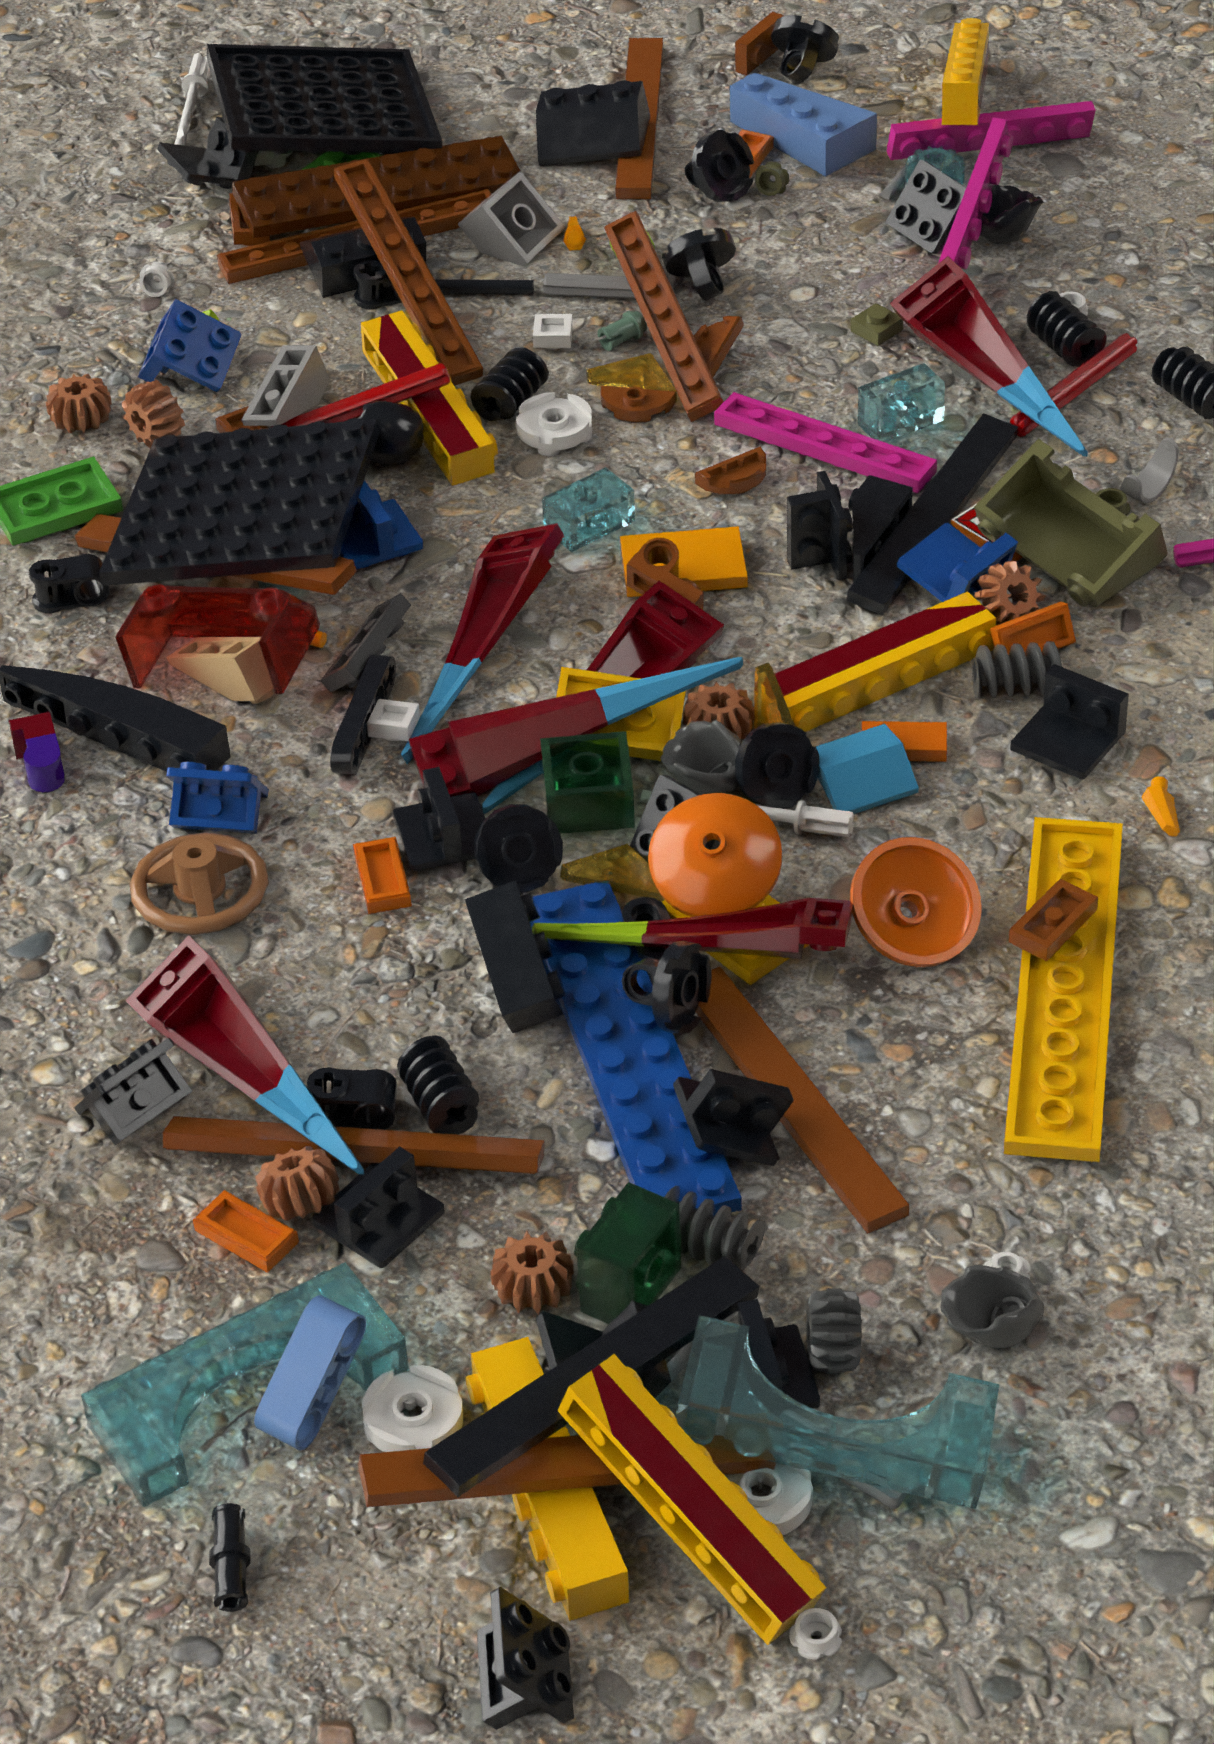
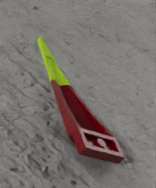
(759, 931)

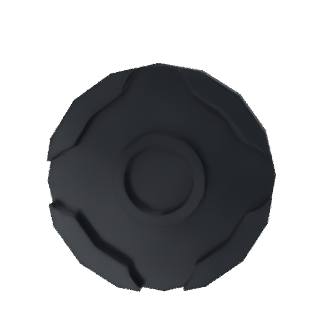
(803, 45)
(721, 166)
(700, 258)
(777, 765)
(518, 846)
(679, 984)

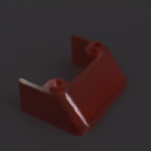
(165, 612)

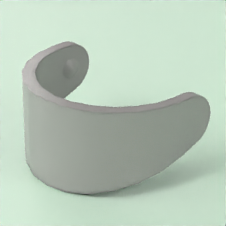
(1155, 475)

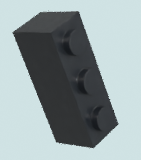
(516, 956)

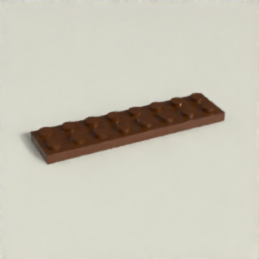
(410, 178)

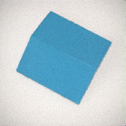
(865, 770)

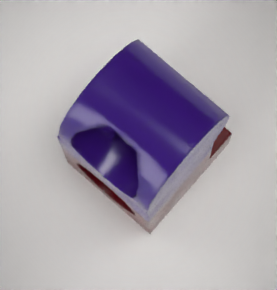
(37, 744)

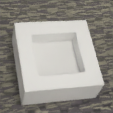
(552, 331)
(393, 720)

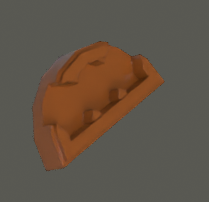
(717, 340)
(635, 403)
(735, 474)

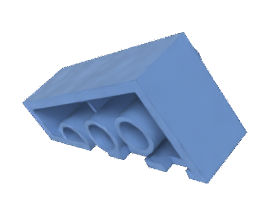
(803, 123)

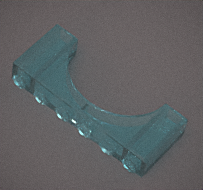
(147, 1408)
(927, 1453)

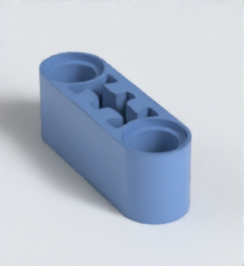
(310, 1372)

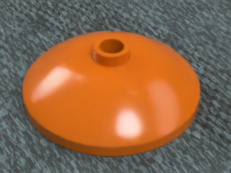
(721, 879)
(928, 883)

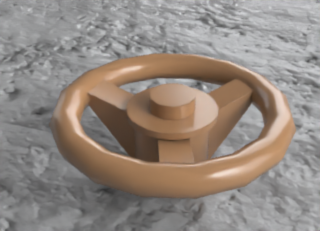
(197, 872)

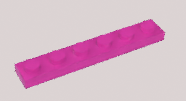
(1025, 126)
(978, 193)
(824, 441)

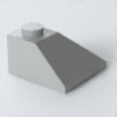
(512, 222)

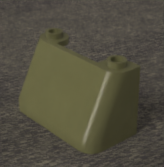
(1069, 528)

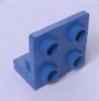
(191, 346)
(952, 563)

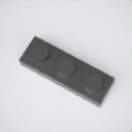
(368, 640)

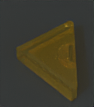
(632, 372)
(768, 698)
(618, 867)

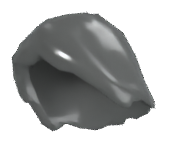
(703, 757)
(992, 1306)

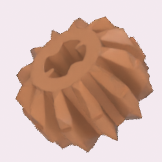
(78, 403)
(152, 412)
(1017, 582)
(722, 704)
(297, 1183)
(532, 1272)

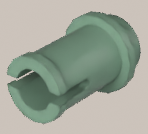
(629, 326)

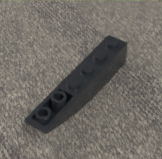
(118, 717)

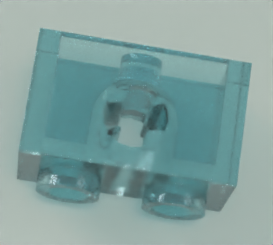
(901, 403)
(590, 508)

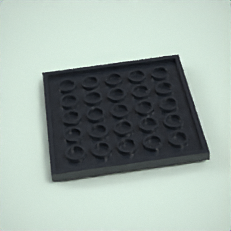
(321, 99)
(242, 502)

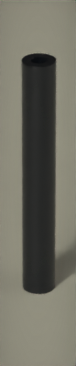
(460, 286)

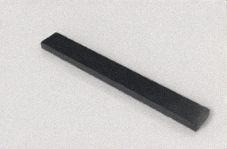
(938, 504)
(638, 1343)

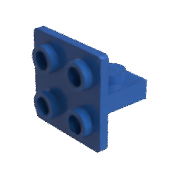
(378, 531)
(215, 799)

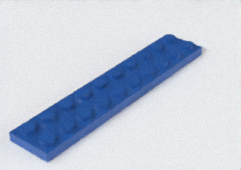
(629, 1055)

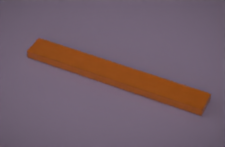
(643, 64)
(287, 254)
(407, 270)
(664, 316)
(101, 529)
(810, 1117)
(366, 1144)
(548, 1466)

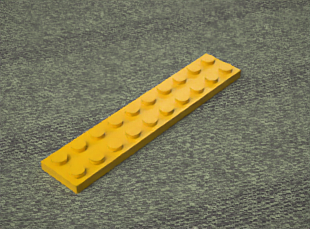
(1065, 1001)

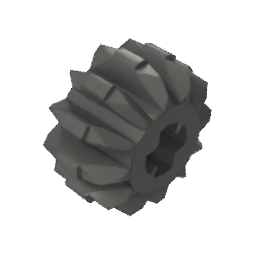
(833, 1330)

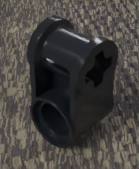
(374, 284)
(71, 581)
(356, 1096)

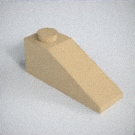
(227, 666)

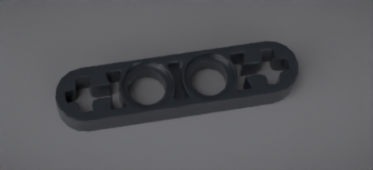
(352, 736)

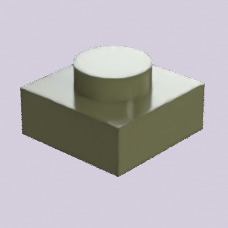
(876, 324)

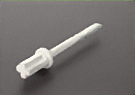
(194, 85)
(804, 818)

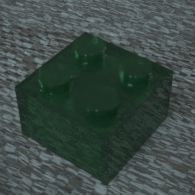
(588, 782)
(628, 1253)

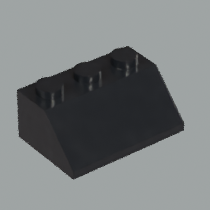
(591, 122)
(335, 256)

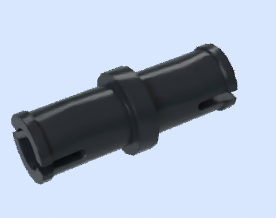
(229, 1557)

